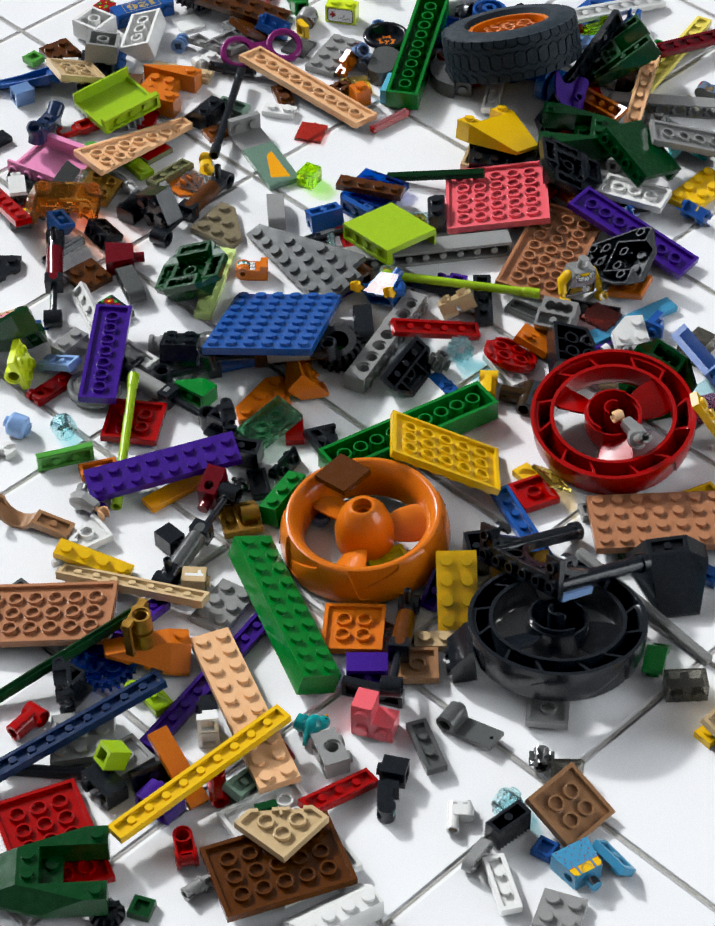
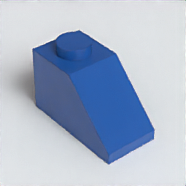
(60, 220)

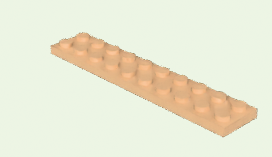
(308, 87)
(240, 705)

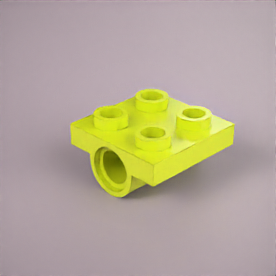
(19, 365)

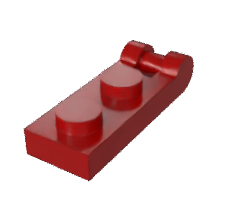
(49, 389)

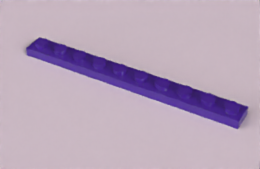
(184, 705)

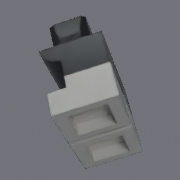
(207, 722)

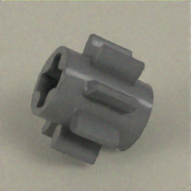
(439, 361)
(540, 758)

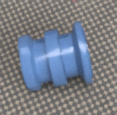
(180, 43)

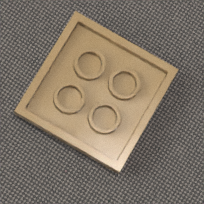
(74, 70)

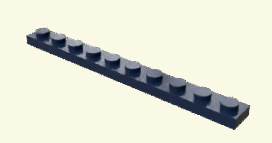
(80, 724)

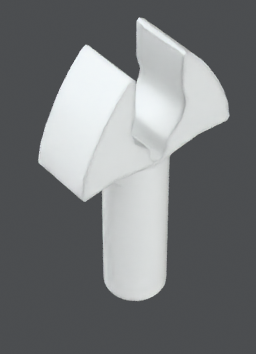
(8, 449)

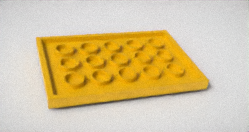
(444, 453)

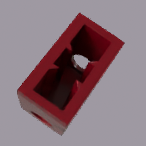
(121, 255)
(208, 487)

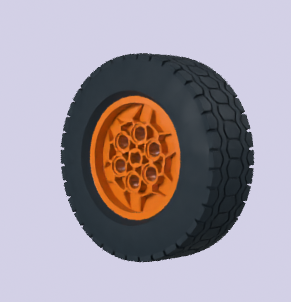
(511, 43)

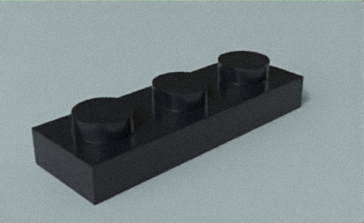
(351, 684)

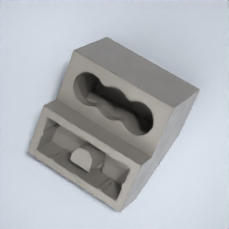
(556, 310)

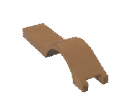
(39, 520)

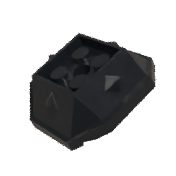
(567, 167)

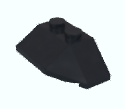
(408, 369)

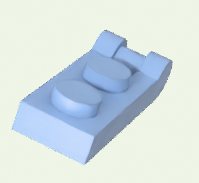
(59, 362)

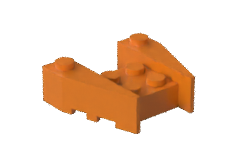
(168, 82)

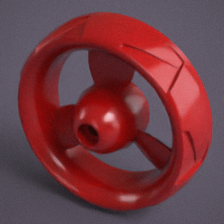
(615, 469)

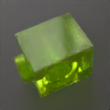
(309, 176)

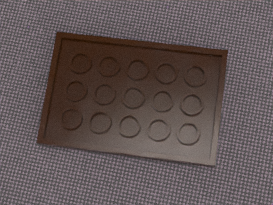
(255, 881)

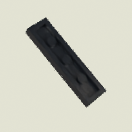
(483, 299)

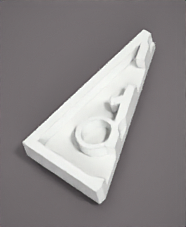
(90, 535)

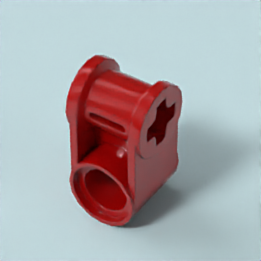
(184, 847)

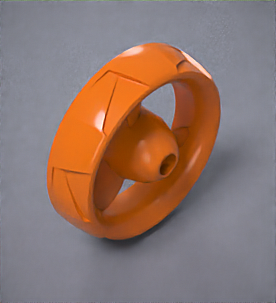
(367, 533)

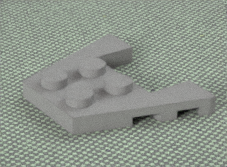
(216, 42)

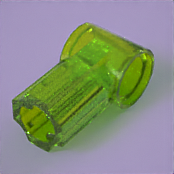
(592, 28)

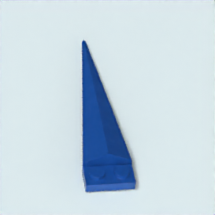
(36, 78)

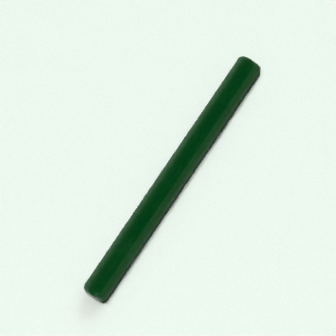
(439, 174)

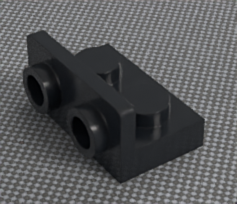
(102, 231)

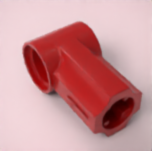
(30, 717)
(218, 797)

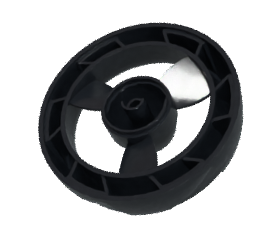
(557, 636)

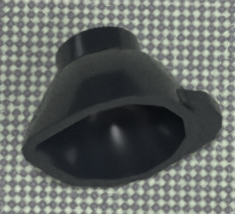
(464, 10)

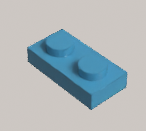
(609, 854)

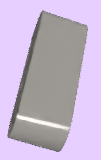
(276, 211)

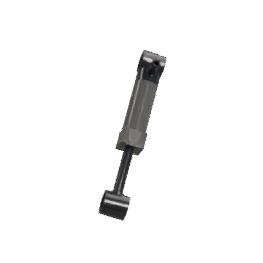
(199, 534)

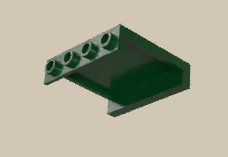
(633, 151)

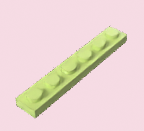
(207, 305)

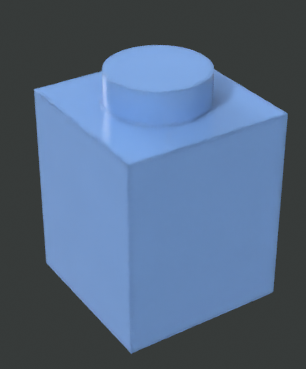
(22, 94)

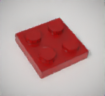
(534, 493)

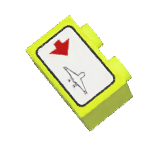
(342, 11)

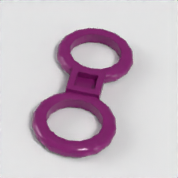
(266, 44)

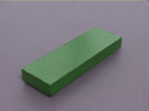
(65, 456)

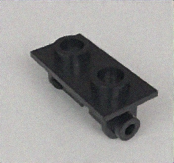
(287, 462)

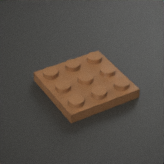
(569, 805)

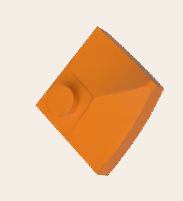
(532, 340)

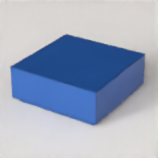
(544, 848)

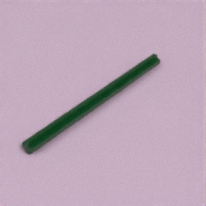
(67, 653)

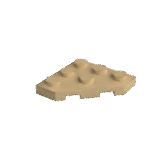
(281, 829)

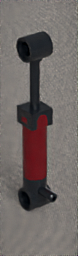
(54, 276)

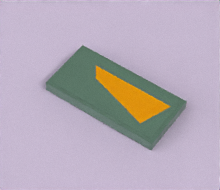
(270, 165)

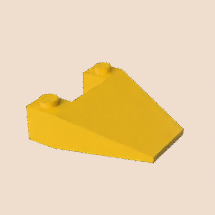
(499, 132)

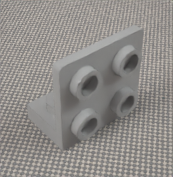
(247, 131)

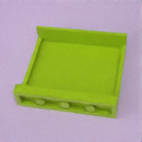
(115, 101)
(387, 232)

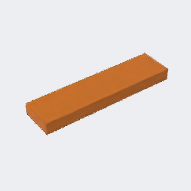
(175, 762)

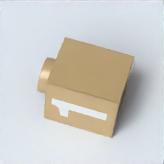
(195, 578)

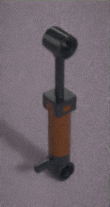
(191, 207)
(400, 643)

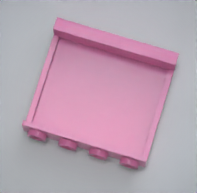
(46, 160)

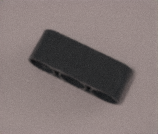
(363, 322)

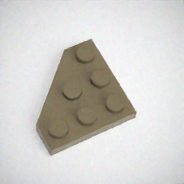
(219, 226)

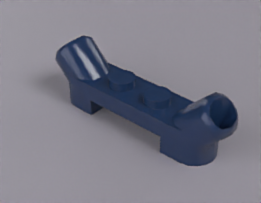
(45, 124)

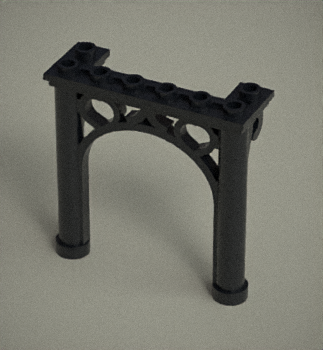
(512, 557)

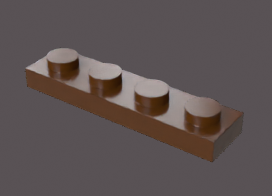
(370, 187)

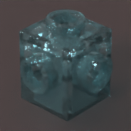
(457, 343)

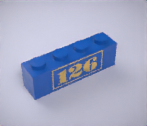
(124, 11)

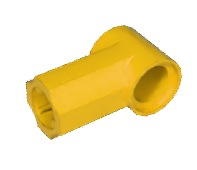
(489, 380)

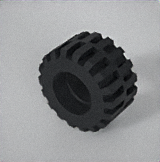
(347, 337)

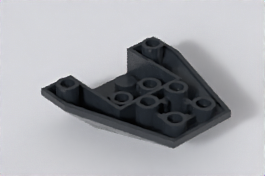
(624, 257)
(676, 574)

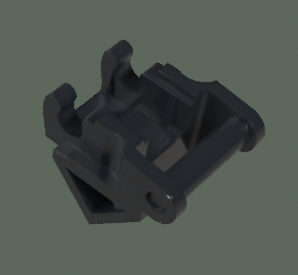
(221, 419)
(69, 684)

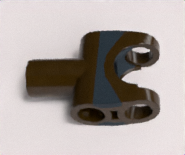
(520, 396)

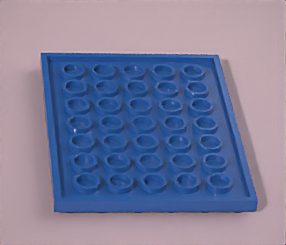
(272, 324)

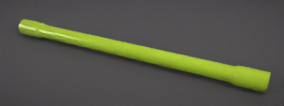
(527, 292)
(132, 386)

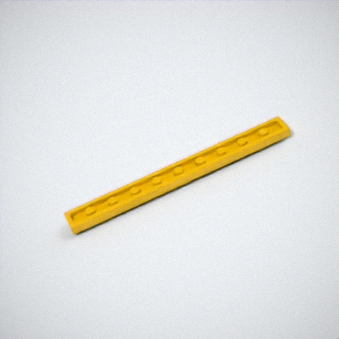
(199, 773)

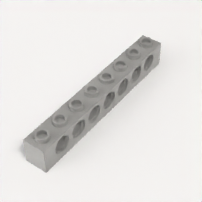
(383, 344)

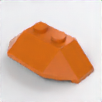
(603, 105)

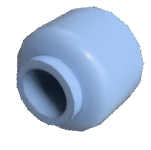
(17, 425)

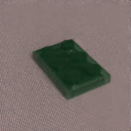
(270, 422)

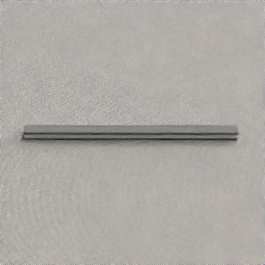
(657, 617)

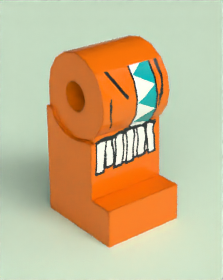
(252, 270)

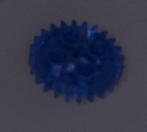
(103, 672)

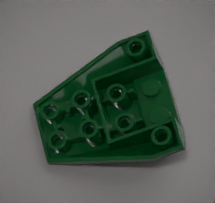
(21, 325)

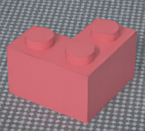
(373, 720)

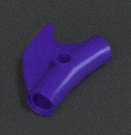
(572, 93)

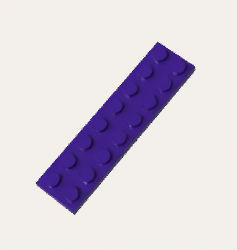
(616, 220)
(105, 354)
(162, 466)

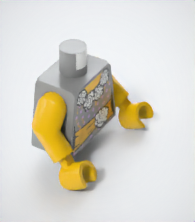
(580, 278)

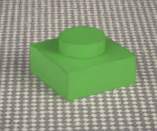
(33, 58)

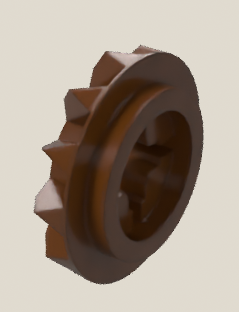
(344, 85)

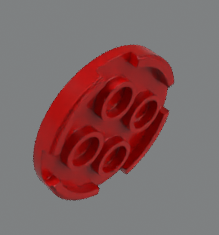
(510, 355)

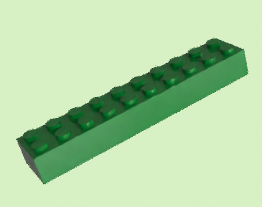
(416, 54)
(455, 411)
(284, 615)

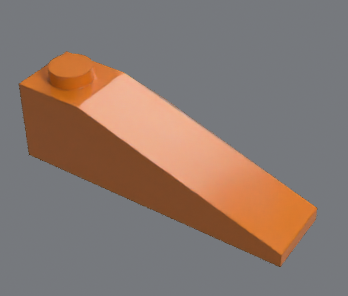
(303, 382)
(169, 654)

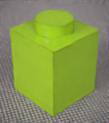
(112, 755)

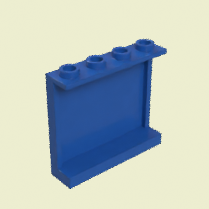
(695, 351)

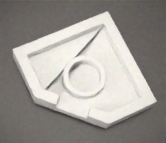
(630, 332)

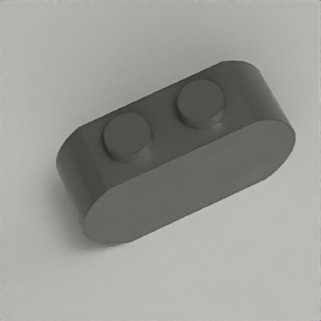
(381, 64)

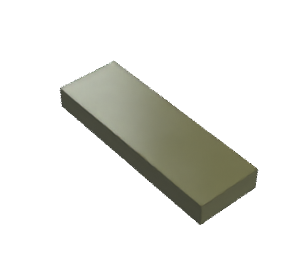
(170, 173)

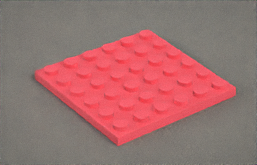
(503, 199)

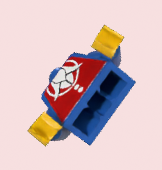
(384, 289)

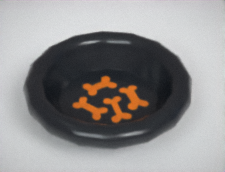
(384, 34)

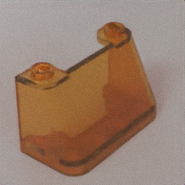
(73, 197)

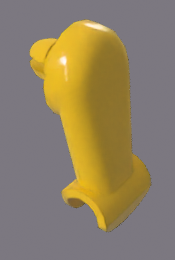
(205, 164)

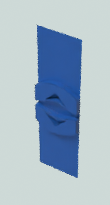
(443, 383)

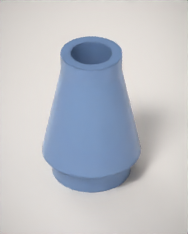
(361, 50)

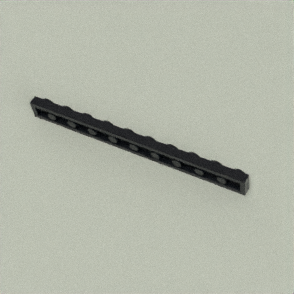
(589, 54)

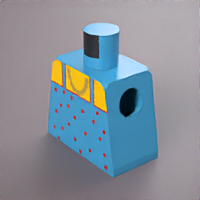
(578, 865)

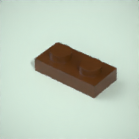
(282, 95)

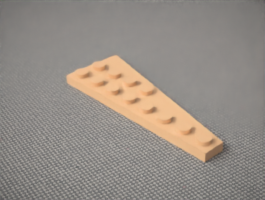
(117, 151)

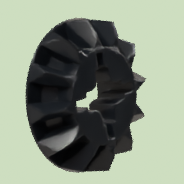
(117, 915)

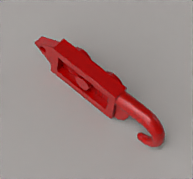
(79, 127)

